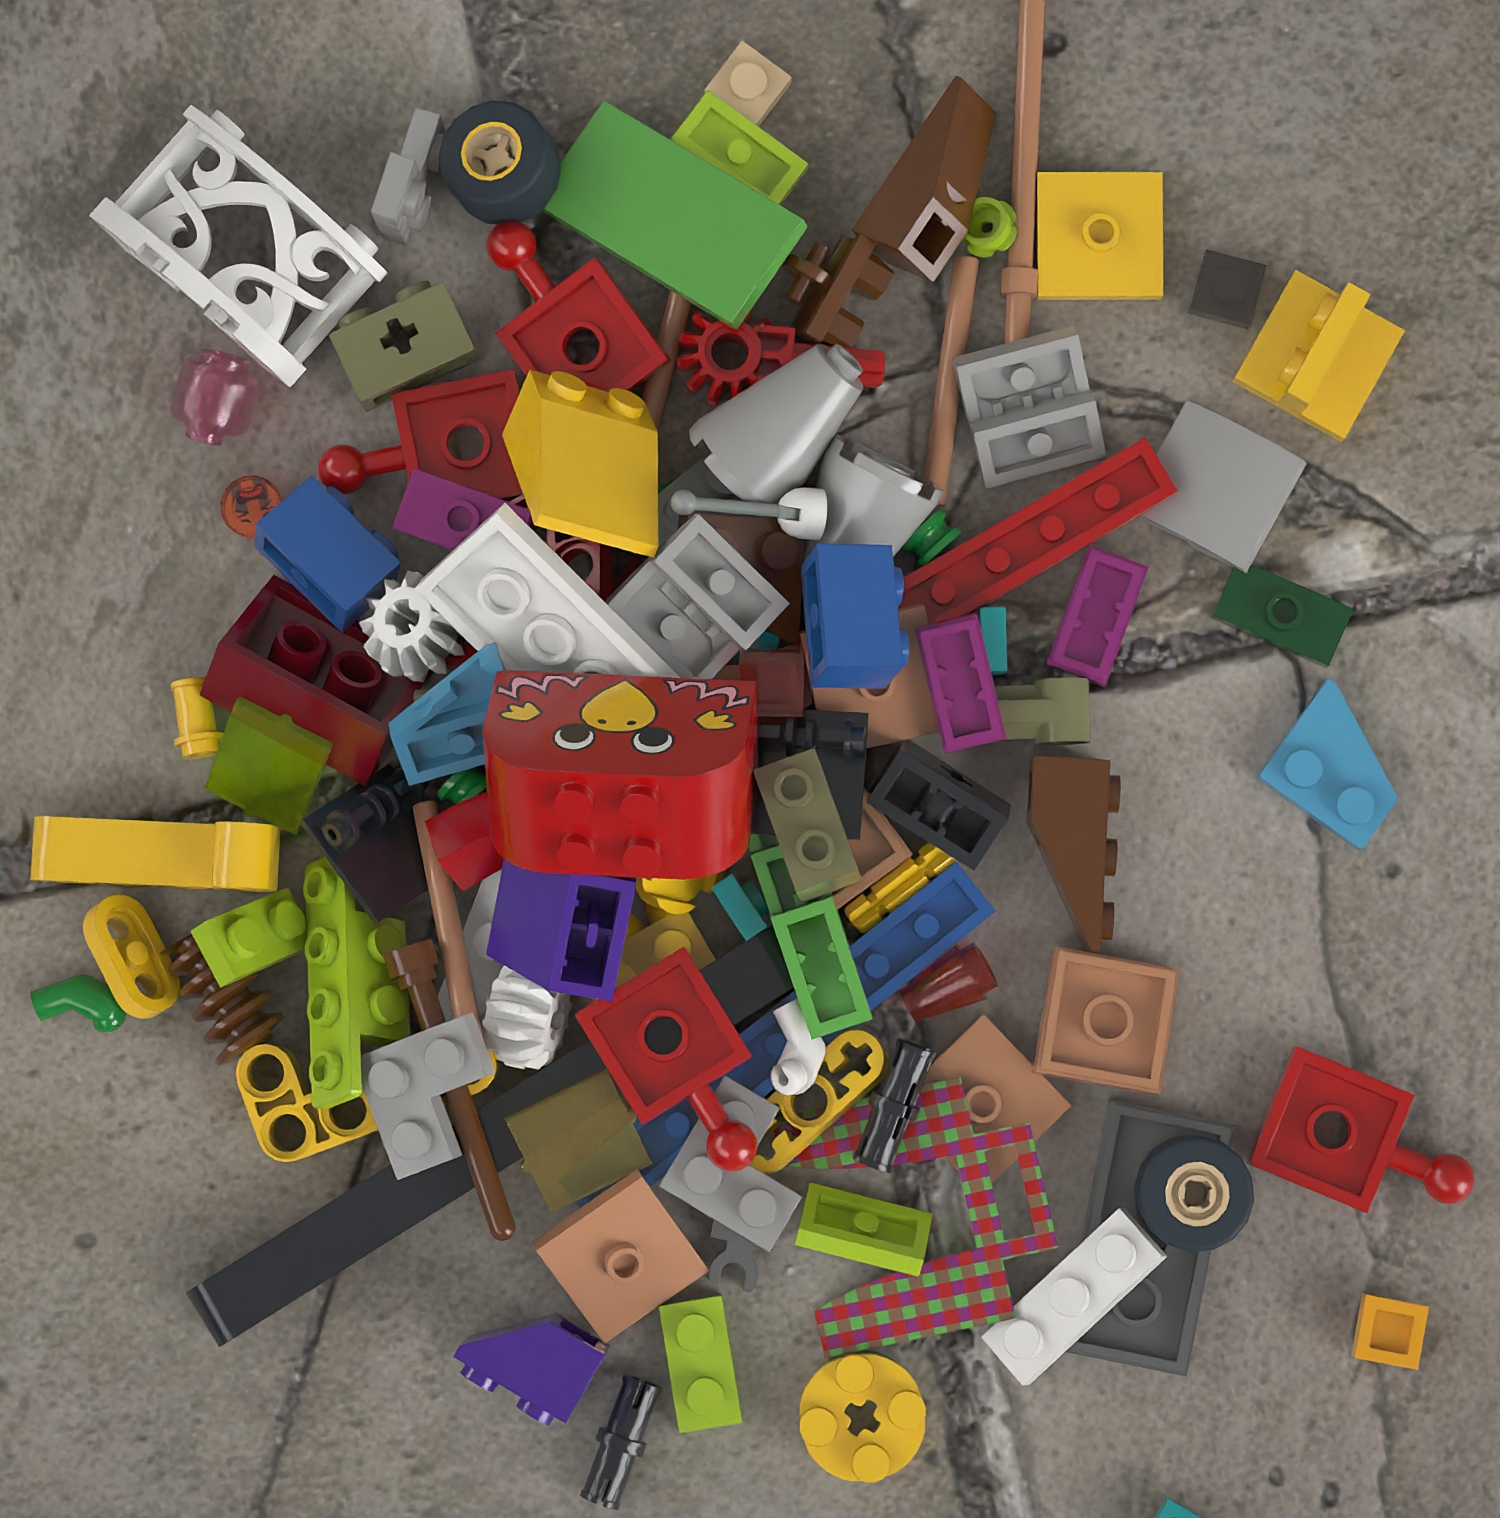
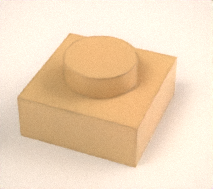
(750, 83)

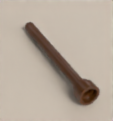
(416, 970)

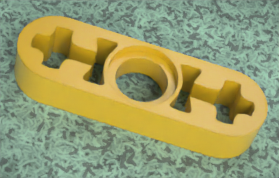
(858, 1084)

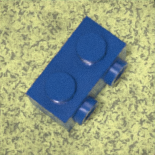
(327, 552)
(853, 616)

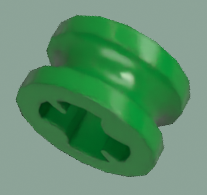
(931, 538)
(464, 785)

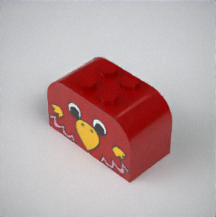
(620, 773)

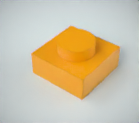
(1390, 1331)

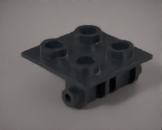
(841, 748)
(374, 841)

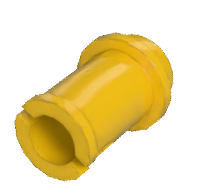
(195, 720)

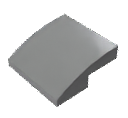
(1029, 407)
(1226, 485)
(696, 601)

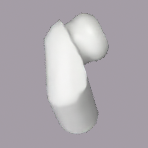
(801, 1054)

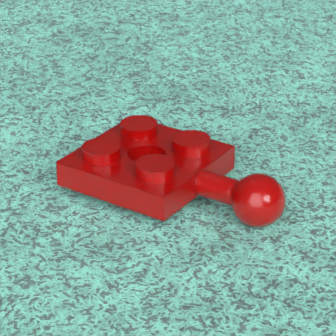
(582, 301)
(425, 424)
(659, 1081)
(1374, 1122)

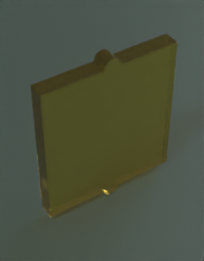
(578, 1141)

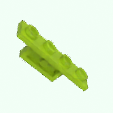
(347, 985)

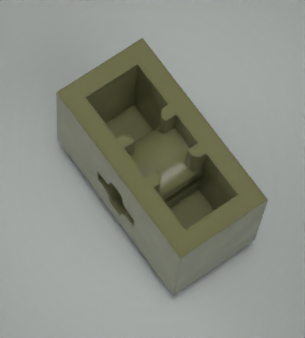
(437, 344)
(807, 825)

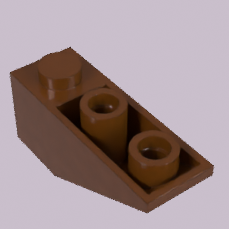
(933, 186)
(1069, 824)

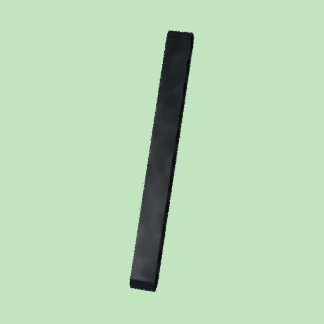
(387, 1206)

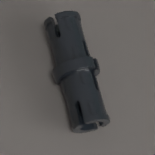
(894, 1105)
(620, 1442)

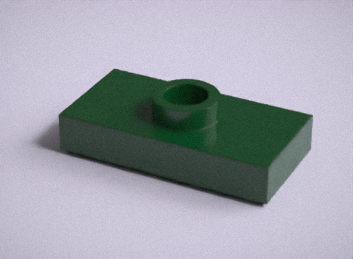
(1282, 614)

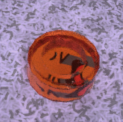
(247, 502)

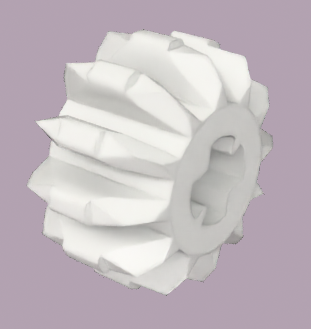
(396, 640)
(524, 1021)

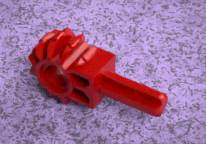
(766, 351)

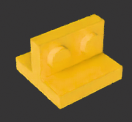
(1319, 354)

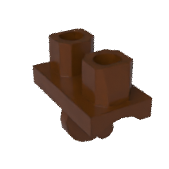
(847, 268)

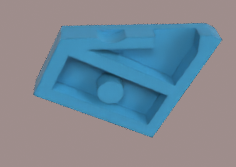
(445, 725)
(1331, 770)

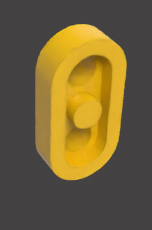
(131, 956)

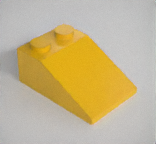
(586, 461)

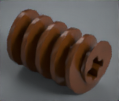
(231, 1006)

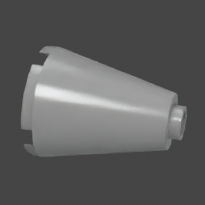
(780, 425)
(870, 498)

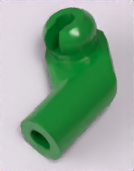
(83, 995)

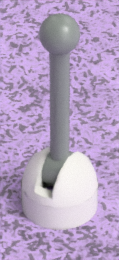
(799, 512)

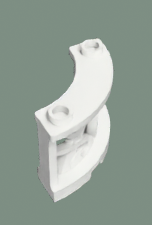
(148, 229)

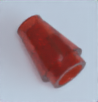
(950, 983)

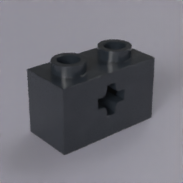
(939, 803)

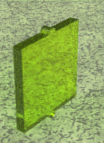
(268, 765)

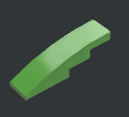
(811, 946)

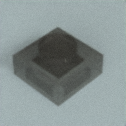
(1227, 289)

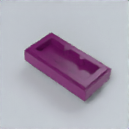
(446, 510)
(1096, 615)
(960, 682)

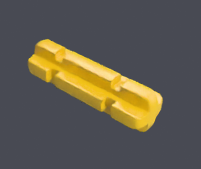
(897, 887)

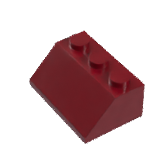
(304, 667)

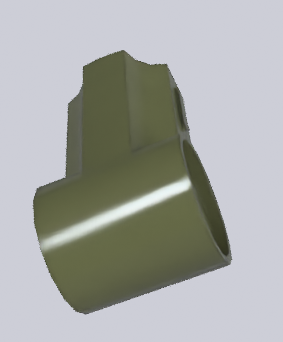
(1047, 711)

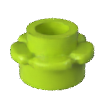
(1003, 233)

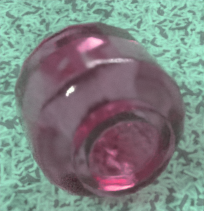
(215, 396)

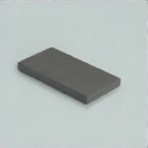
(1160, 1315)

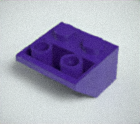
(562, 929)
(537, 1359)

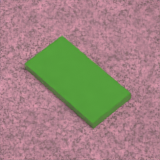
(672, 215)

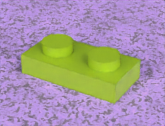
(740, 148)
(252, 937)
(864, 1229)
(700, 1363)

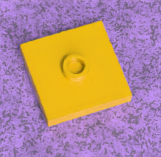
(1099, 235)

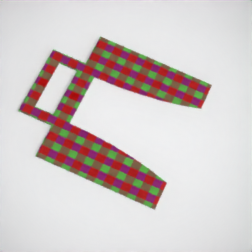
(953, 1289)

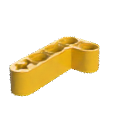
(156, 853)
(295, 1099)

